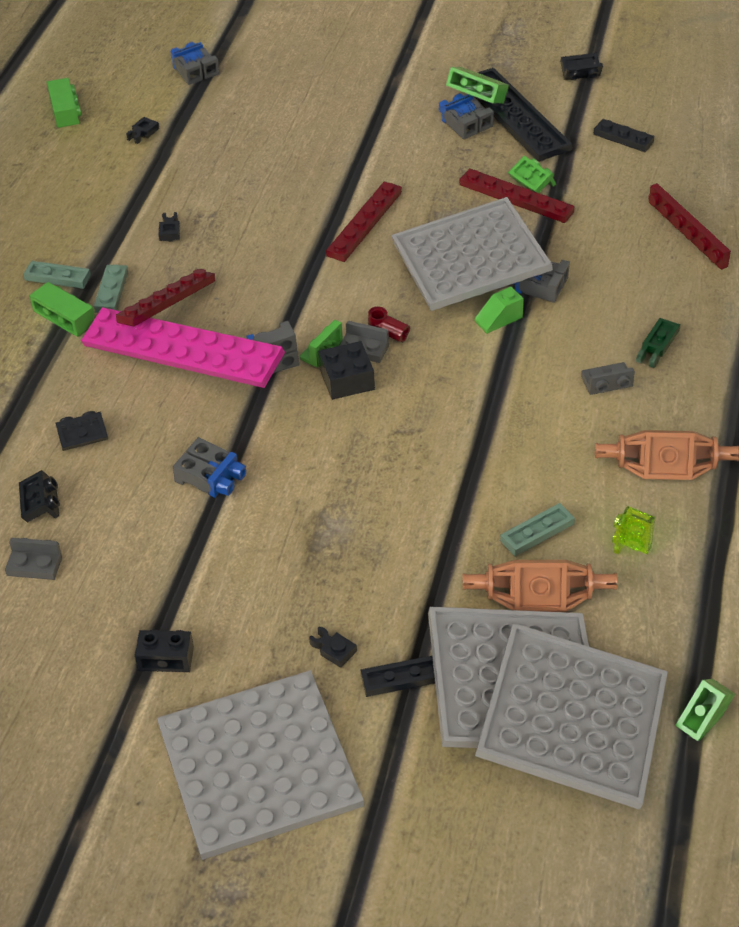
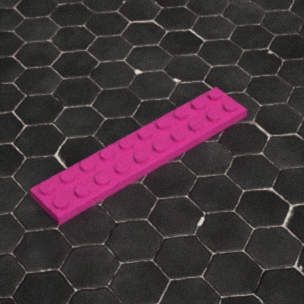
(186, 348)

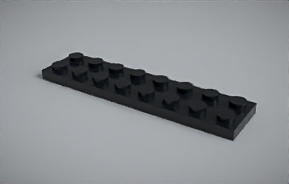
(526, 122)

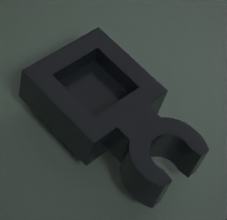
(143, 128)
(169, 228)
(335, 648)

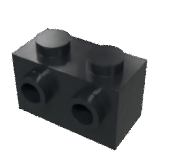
(164, 651)

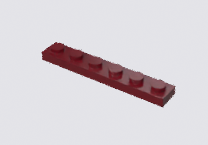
(517, 195)
(363, 221)
(689, 226)
(165, 298)

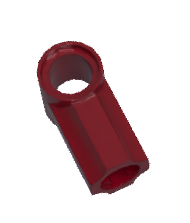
(379, 318)

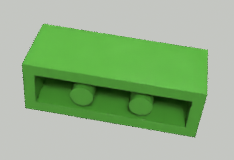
(477, 85)
(64, 102)
(62, 308)

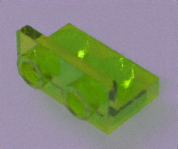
(633, 530)

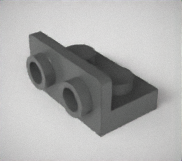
(373, 339)
(608, 378)
(33, 558)

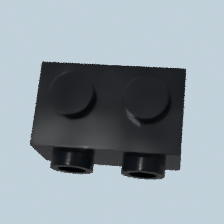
(581, 66)

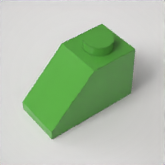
(500, 310)
(705, 708)

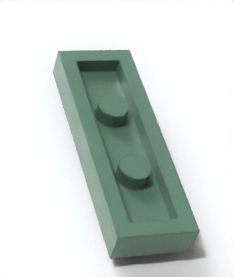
(57, 274)
(111, 287)
(537, 529)

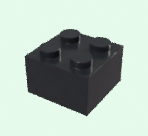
(346, 370)

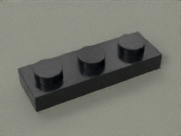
(624, 135)
(398, 676)

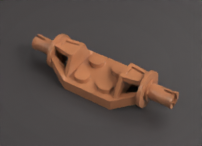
(667, 453)
(540, 584)

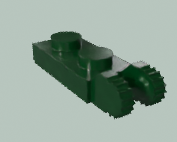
(658, 341)

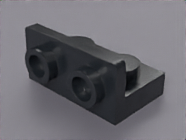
(81, 430)
(38, 496)

